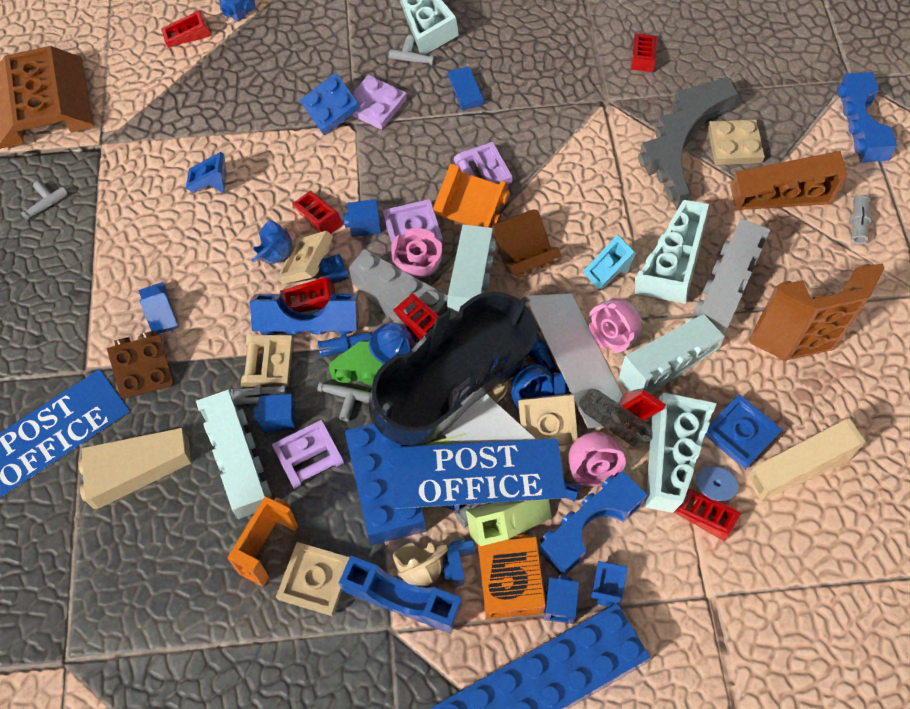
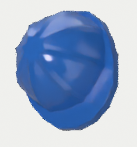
(274, 245)
(391, 340)
(531, 382)

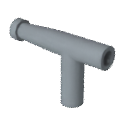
(407, 55)
(48, 199)
(349, 394)

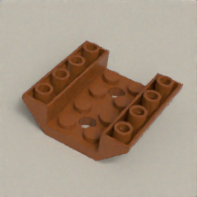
(56, 84)
(803, 326)

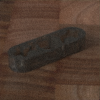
(603, 402)

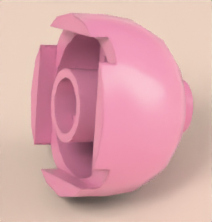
(417, 252)
(615, 324)
(595, 458)

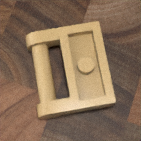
(275, 363)

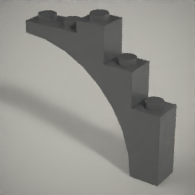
(690, 111)

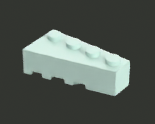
(430, 23)
(674, 259)
(471, 266)
(670, 355)
(674, 449)
(234, 453)

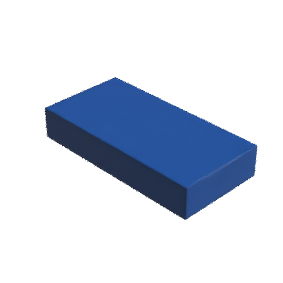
(465, 88)

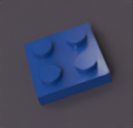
(330, 103)
(742, 431)

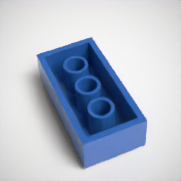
(374, 478)

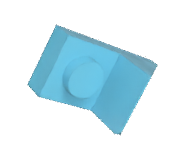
(613, 259)

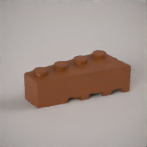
(790, 183)

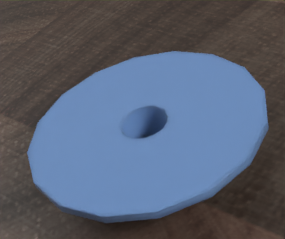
(717, 483)

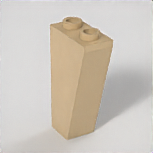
(807, 459)
(130, 464)

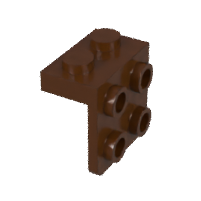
(524, 243)
(140, 364)

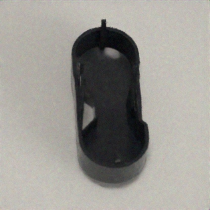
(459, 355)

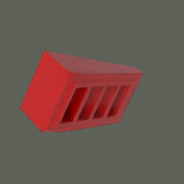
(194, 27)
(644, 56)
(329, 222)
(315, 286)
(420, 306)
(641, 403)
(719, 508)

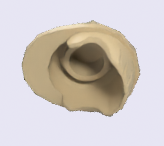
(418, 564)

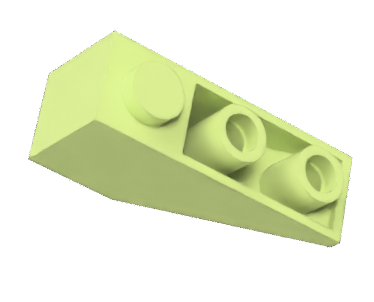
(505, 519)

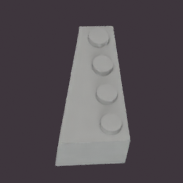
(732, 274)
(390, 286)

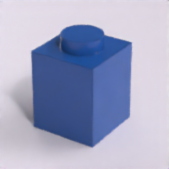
(362, 218)
(275, 412)
(561, 600)

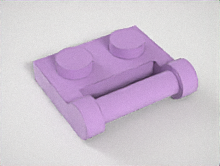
(488, 162)
(303, 446)

